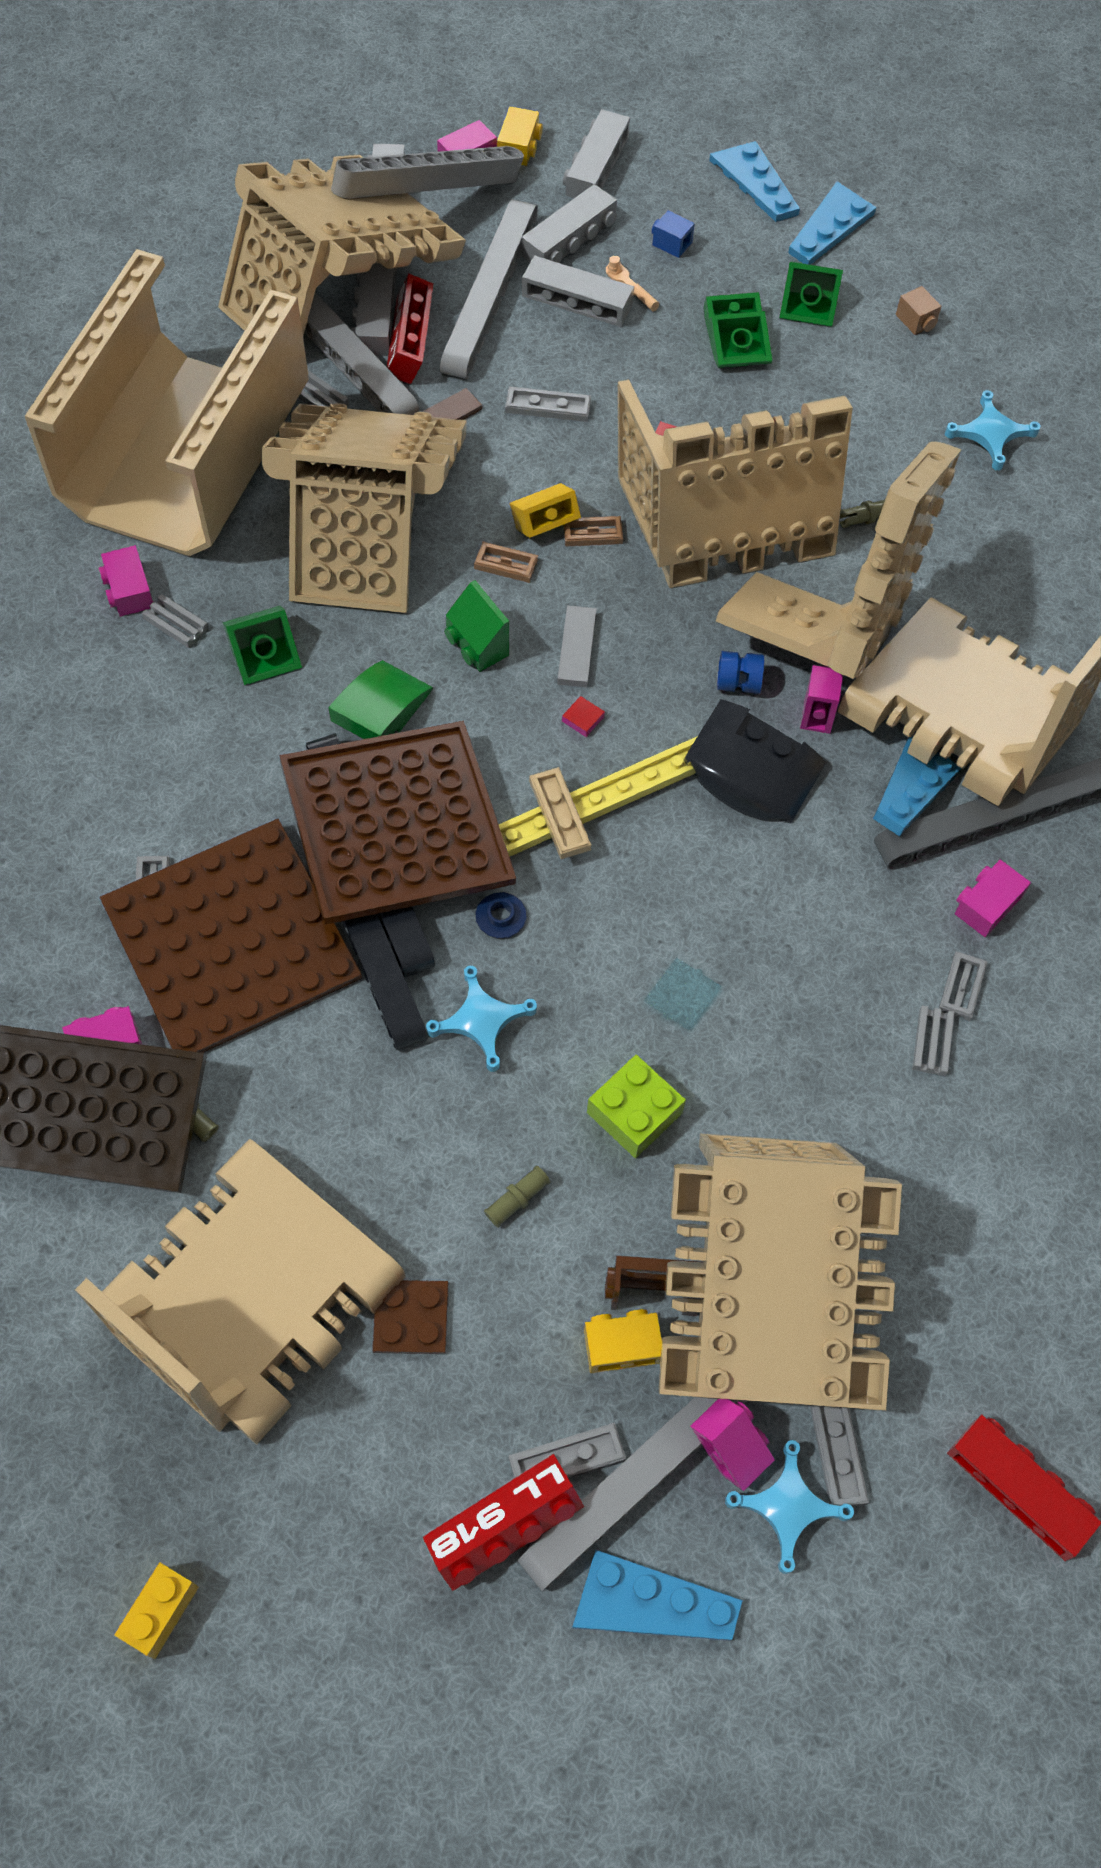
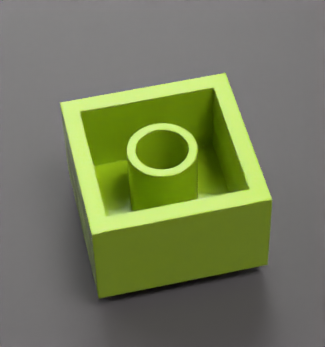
(635, 1106)

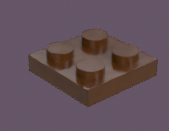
(412, 1319)

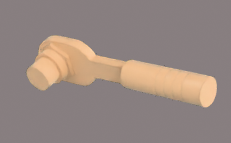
(618, 272)

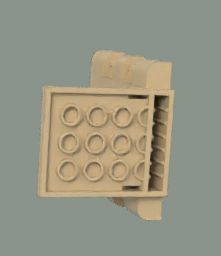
(301, 232)
(735, 493)
(355, 498)
(852, 633)
(972, 700)
(779, 1275)
(245, 1293)

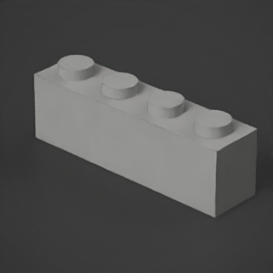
(597, 153)
(570, 226)
(577, 291)

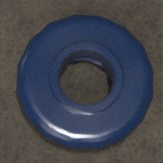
(500, 928)

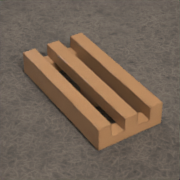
(593, 534)
(505, 566)

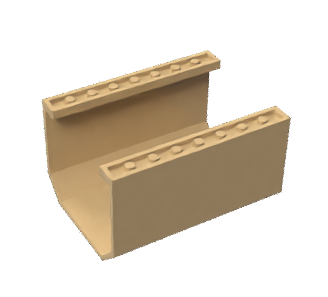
(159, 438)

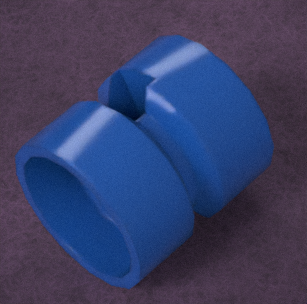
(729, 672)

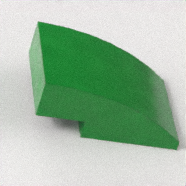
(737, 330)
(378, 701)

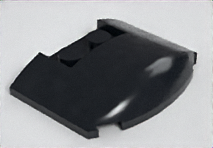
(753, 764)

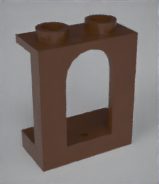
(619, 1278)

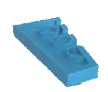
(758, 178)
(831, 222)
(913, 789)
(646, 1601)

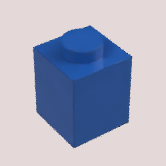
(673, 233)

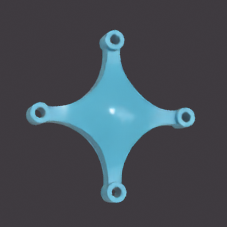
(992, 430)
(481, 1018)
(789, 1506)

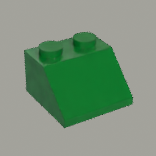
(811, 293)
(478, 628)
(262, 644)

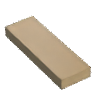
(560, 813)

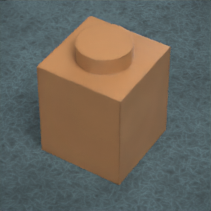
(918, 310)

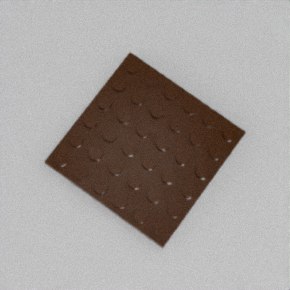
(395, 821)
(229, 939)

